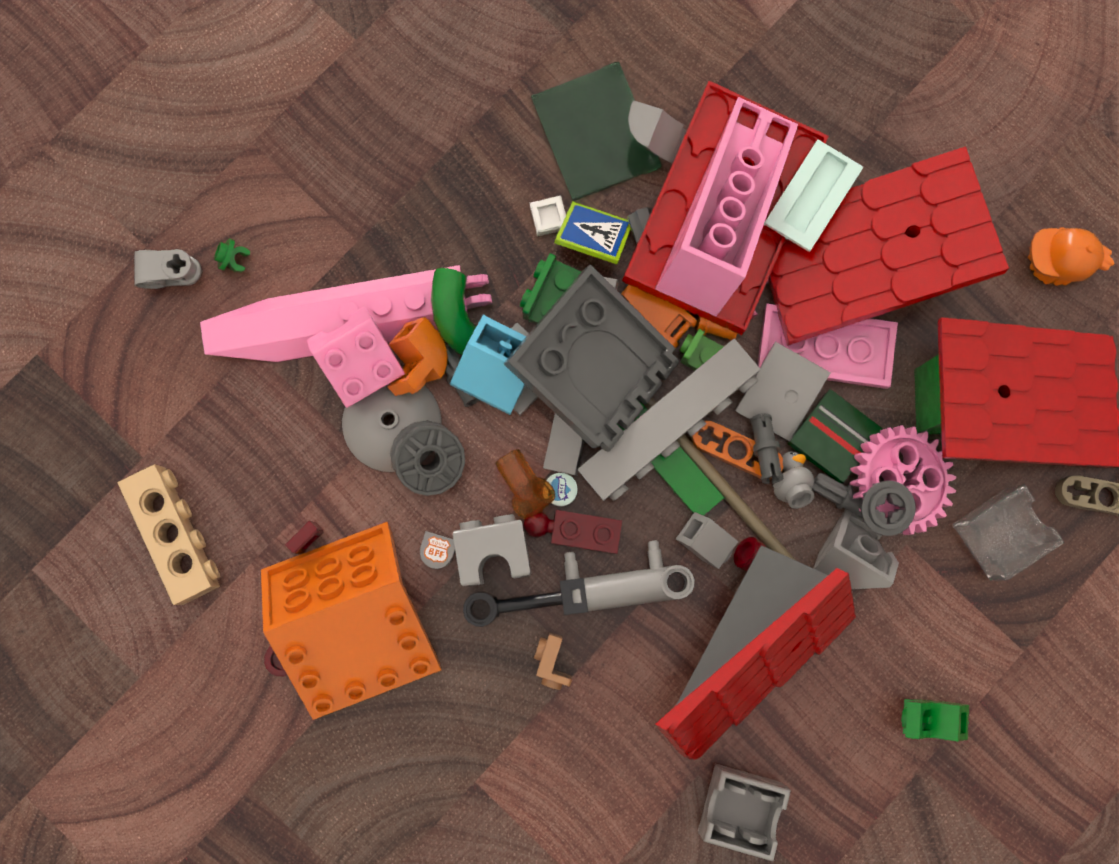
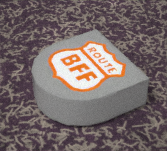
(436, 550)

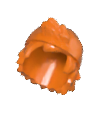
(1067, 255)

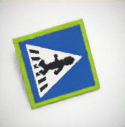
(593, 232)

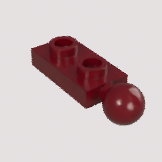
(576, 530)

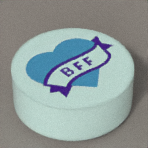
(564, 487)

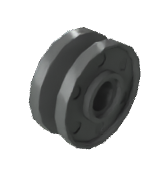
(441, 472)

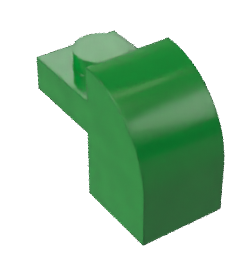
(935, 720)

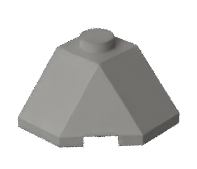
(857, 552)

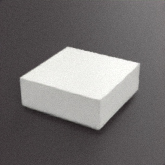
(548, 215)

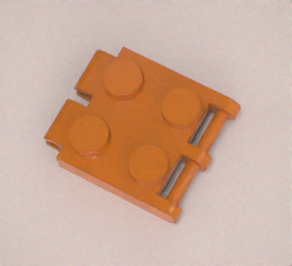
(660, 313)

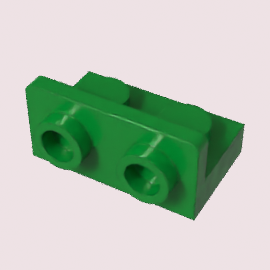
(552, 281)

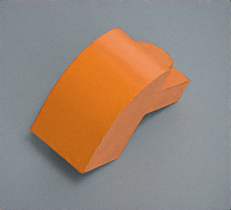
(422, 353)

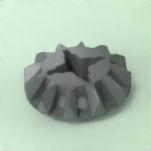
(898, 519)

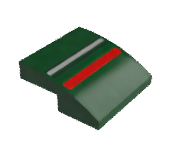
(834, 435)

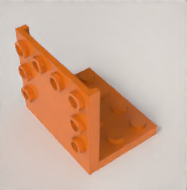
(345, 622)

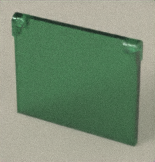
(592, 131)

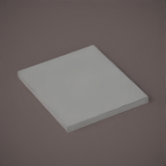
(784, 390)

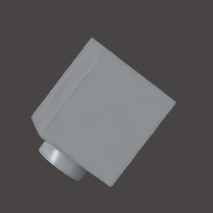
(707, 540)

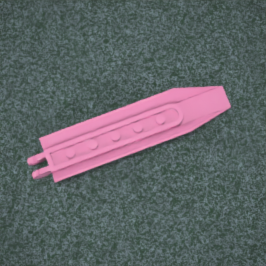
(281, 325)

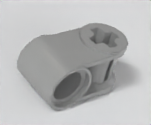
(160, 269)

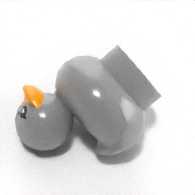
(797, 481)

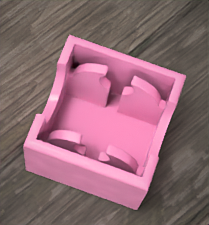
(355, 358)

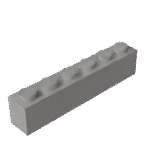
(670, 419)

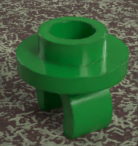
(225, 255)

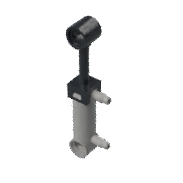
(594, 592)

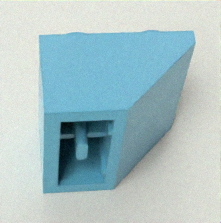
(482, 366)

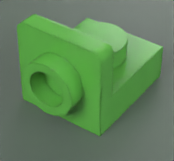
(698, 350)

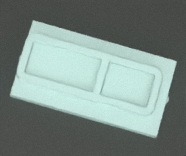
(813, 195)

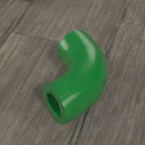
(449, 308)

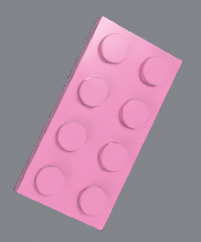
(852, 354)

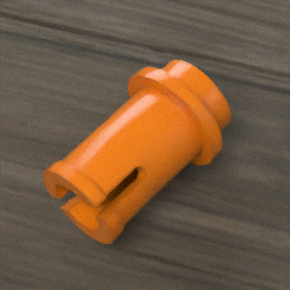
(714, 329)

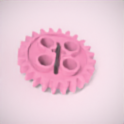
(882, 459)

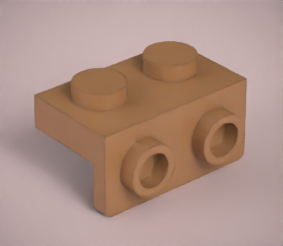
(547, 654)

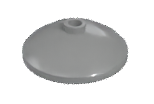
(366, 432)

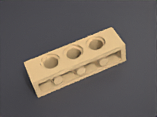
(139, 494)

